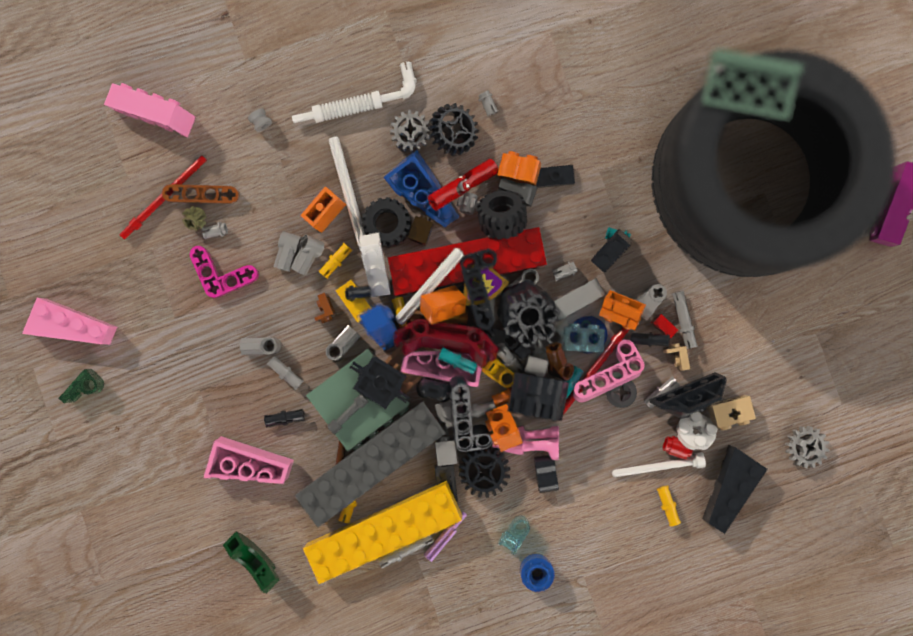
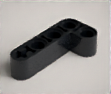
(473, 293)
(463, 413)

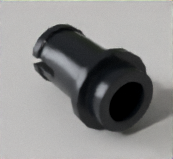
(357, 292)

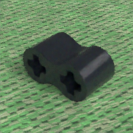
(546, 474)

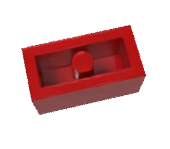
(664, 326)

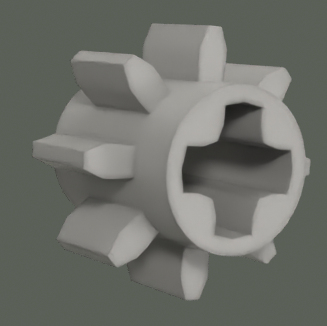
(468, 203)

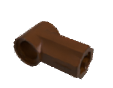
(558, 364)

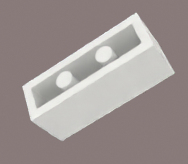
(375, 264)

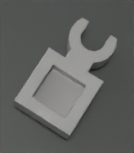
(444, 414)

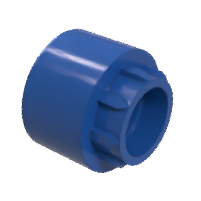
(541, 582)

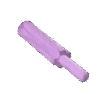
(442, 540)

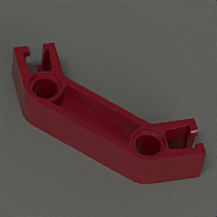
(447, 336)

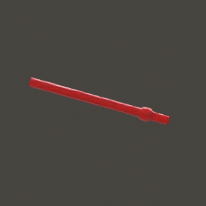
(136, 223)
(615, 340)

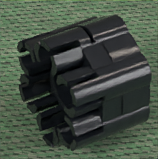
(536, 321)
(538, 397)

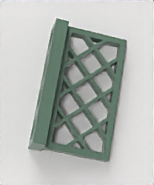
(752, 64)

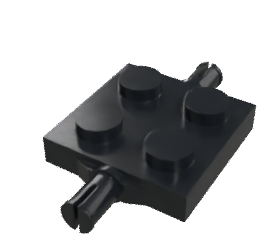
(379, 382)

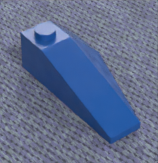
(416, 181)

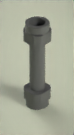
(359, 402)

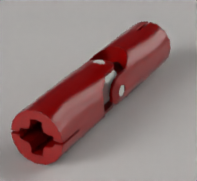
(470, 179)

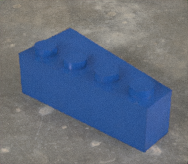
(380, 325)

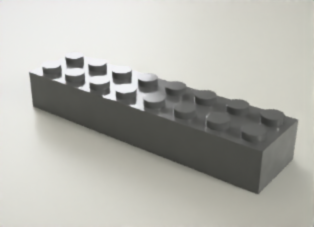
(369, 464)

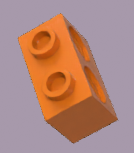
(503, 427)

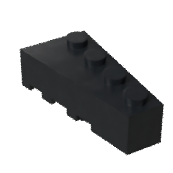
(732, 489)

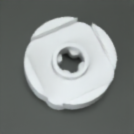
(703, 424)

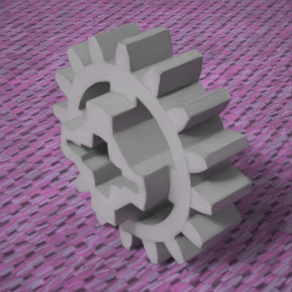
(402, 131)
(814, 442)

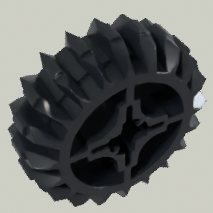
(467, 131)
(477, 477)

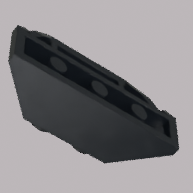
(692, 396)

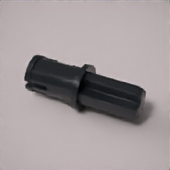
(650, 339)

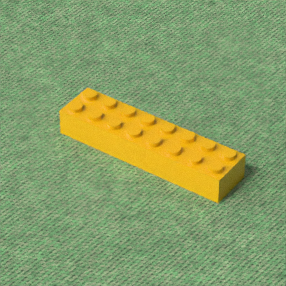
(383, 532)

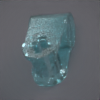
(512, 537)

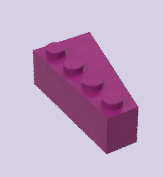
(892, 222)

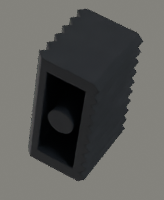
(612, 250)

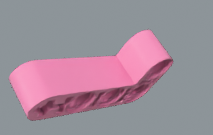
(606, 375)

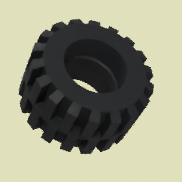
(391, 206)
(502, 214)

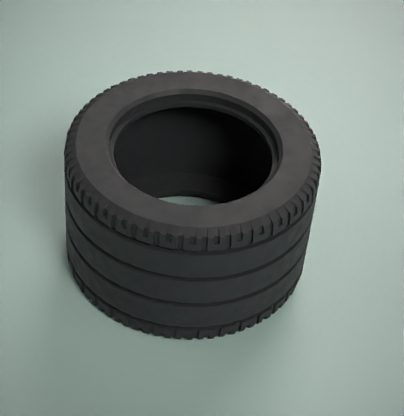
(846, 155)

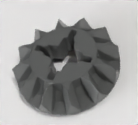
(627, 399)

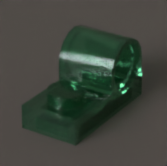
(81, 384)

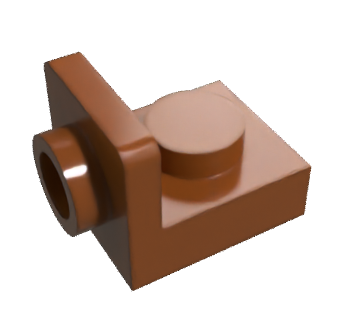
(325, 305)

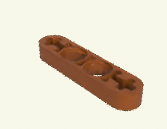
(201, 191)

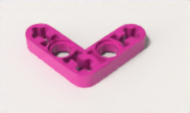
(220, 281)

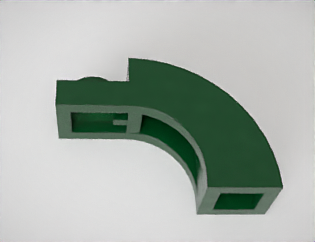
(253, 559)

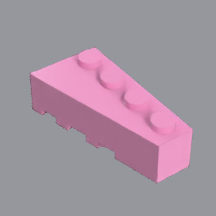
(150, 108)
(62, 322)

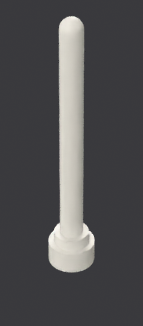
(696, 460)

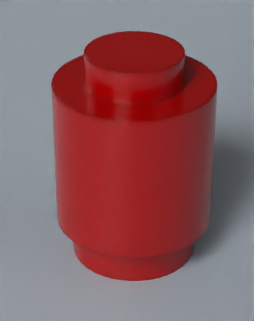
(675, 448)

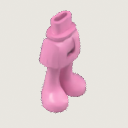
(549, 445)

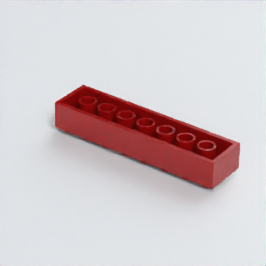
(513, 256)

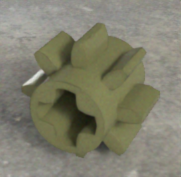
(194, 218)

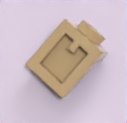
(681, 357)

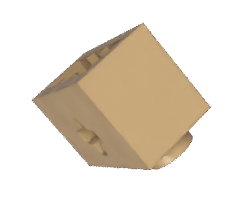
(743, 412)

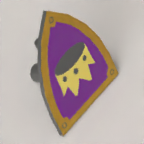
(493, 283)

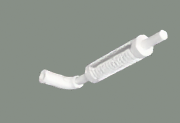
(360, 103)

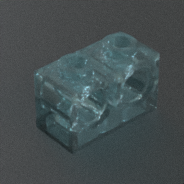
(583, 343)

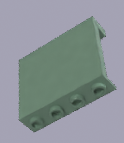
(337, 395)

